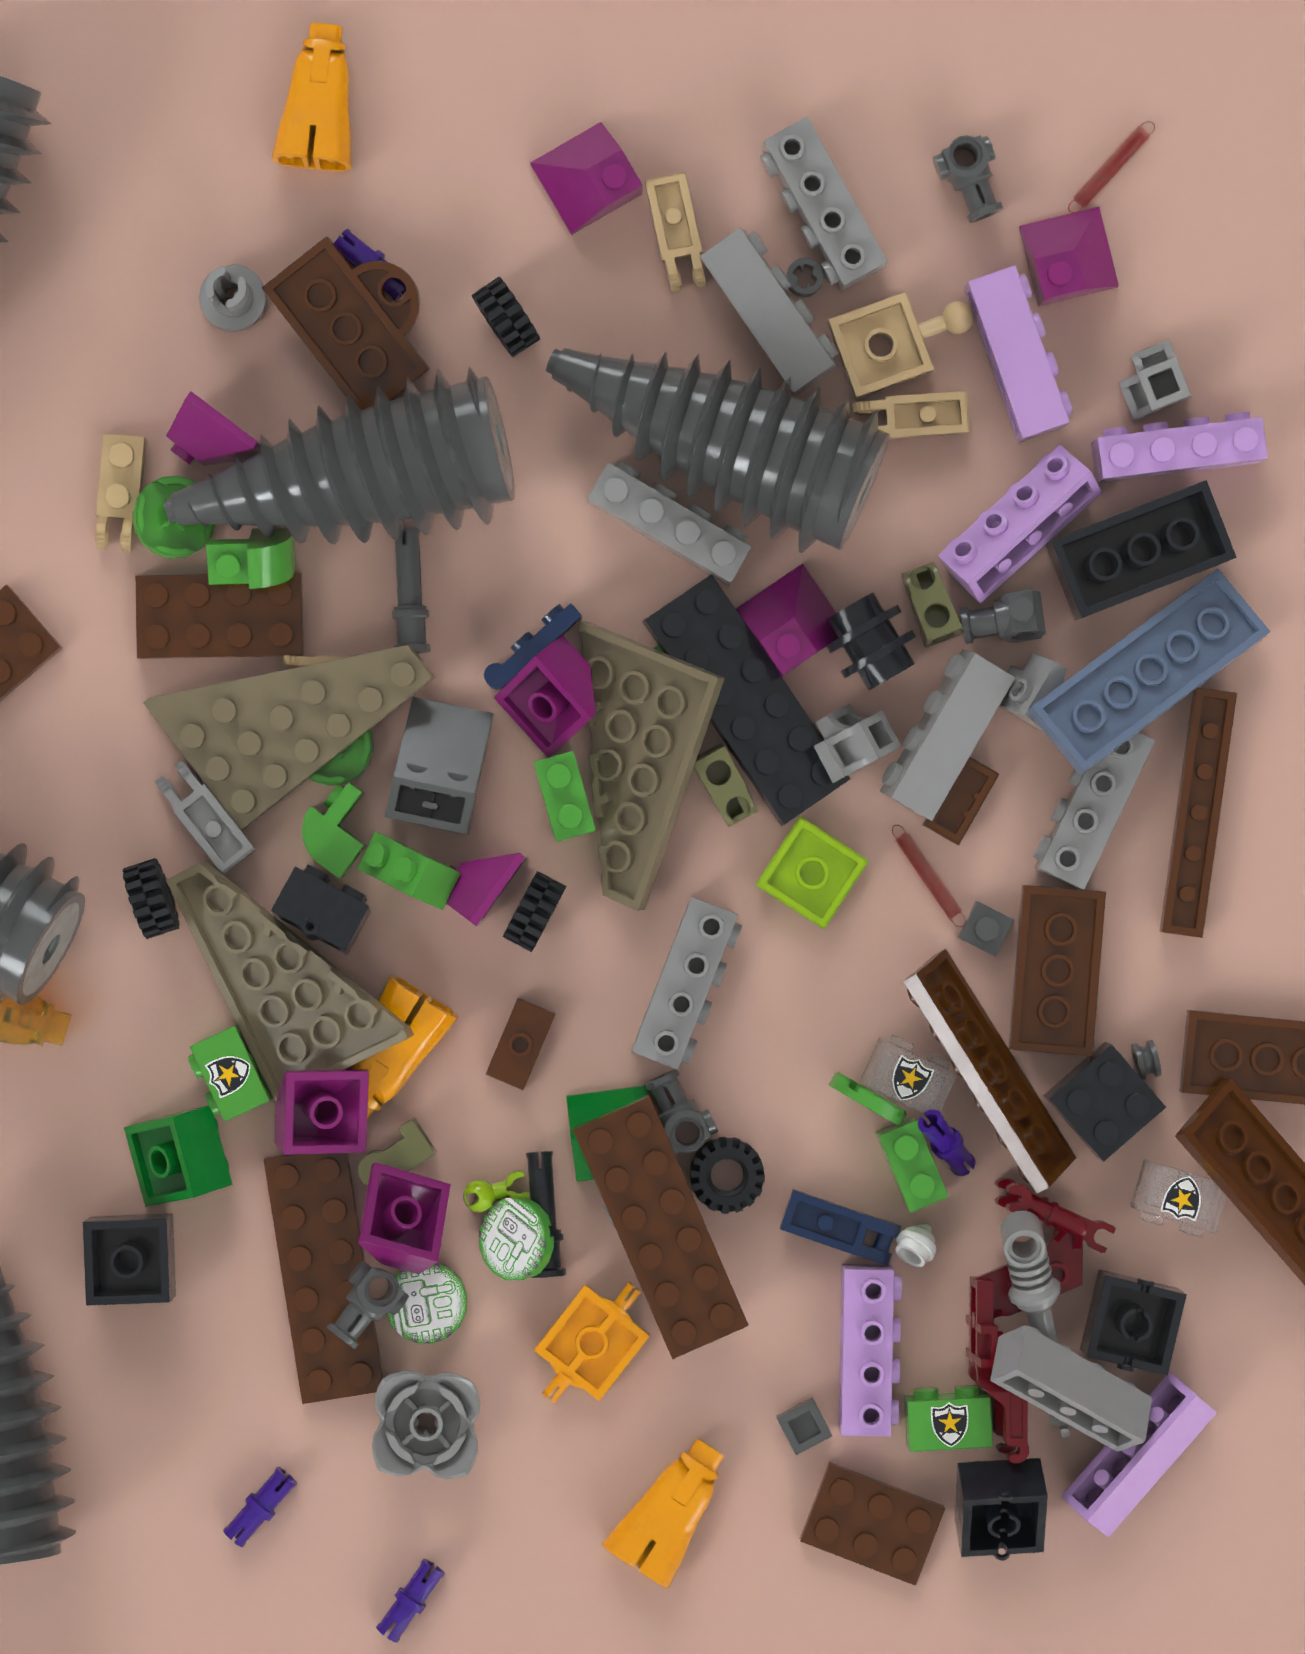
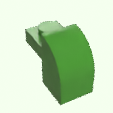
(252, 561)
(326, 839)

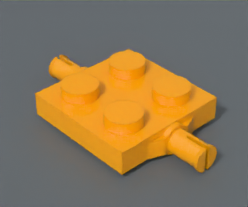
(591, 1342)

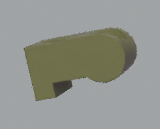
(931, 605)
(724, 784)
(403, 1154)

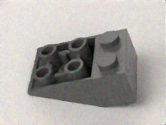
(439, 765)

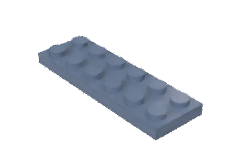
(1148, 671)

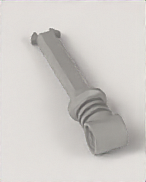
(1031, 1277)

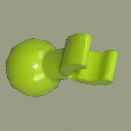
(487, 1193)

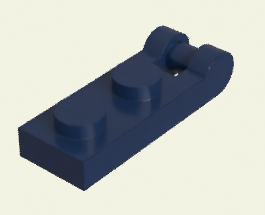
(557, 622)
(838, 1226)

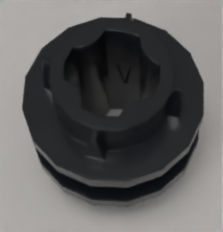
(870, 641)

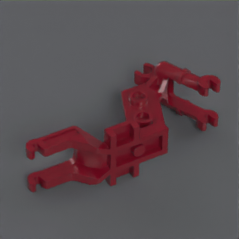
(991, 1300)

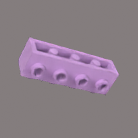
(1017, 353)
(1179, 449)
(1020, 523)
(867, 1350)
(1121, 1479)

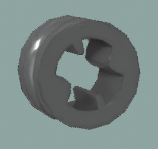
(817, 275)
(1146, 1059)

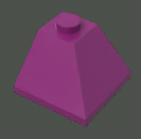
(587, 177)
(1068, 256)
(208, 435)
(790, 619)
(551, 696)
(482, 884)
(322, 1112)
(403, 1218)

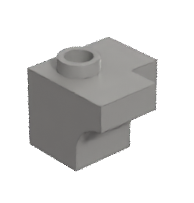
(1157, 381)
(1031, 685)
(853, 741)

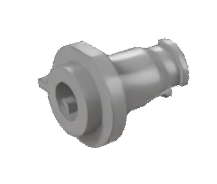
(241, 310)

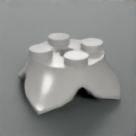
(403, 1447)

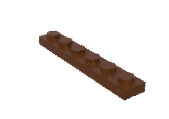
(1198, 812)

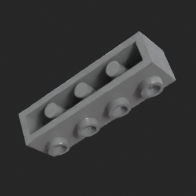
(823, 204)
(769, 309)
(668, 523)
(946, 734)
(1091, 813)
(685, 982)
(1071, 1388)

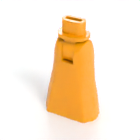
(316, 112)
(394, 1065)
(666, 1516)

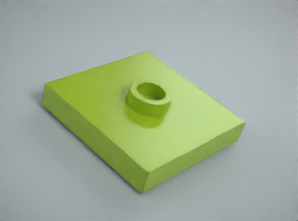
(812, 872)

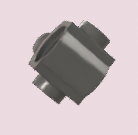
(972, 179)
(1013, 617)
(679, 1112)
(362, 1307)

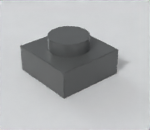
(985, 928)
(804, 1426)

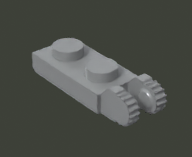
(207, 821)

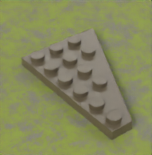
(277, 729)
(643, 751)
(280, 990)

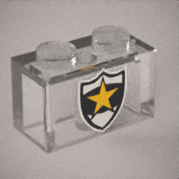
(907, 1076)
(1179, 1197)

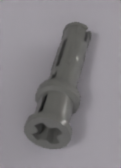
(410, 612)

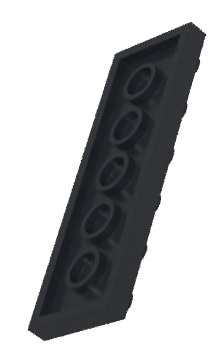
(755, 706)

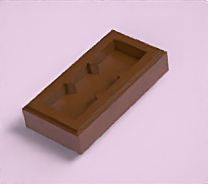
(963, 801)
(520, 1043)

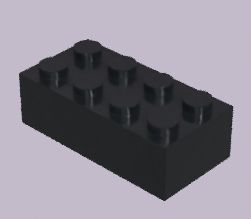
(1140, 550)

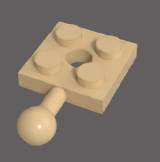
(896, 321)

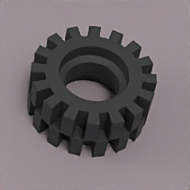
(506, 316)
(151, 898)
(534, 911)
(727, 1200)

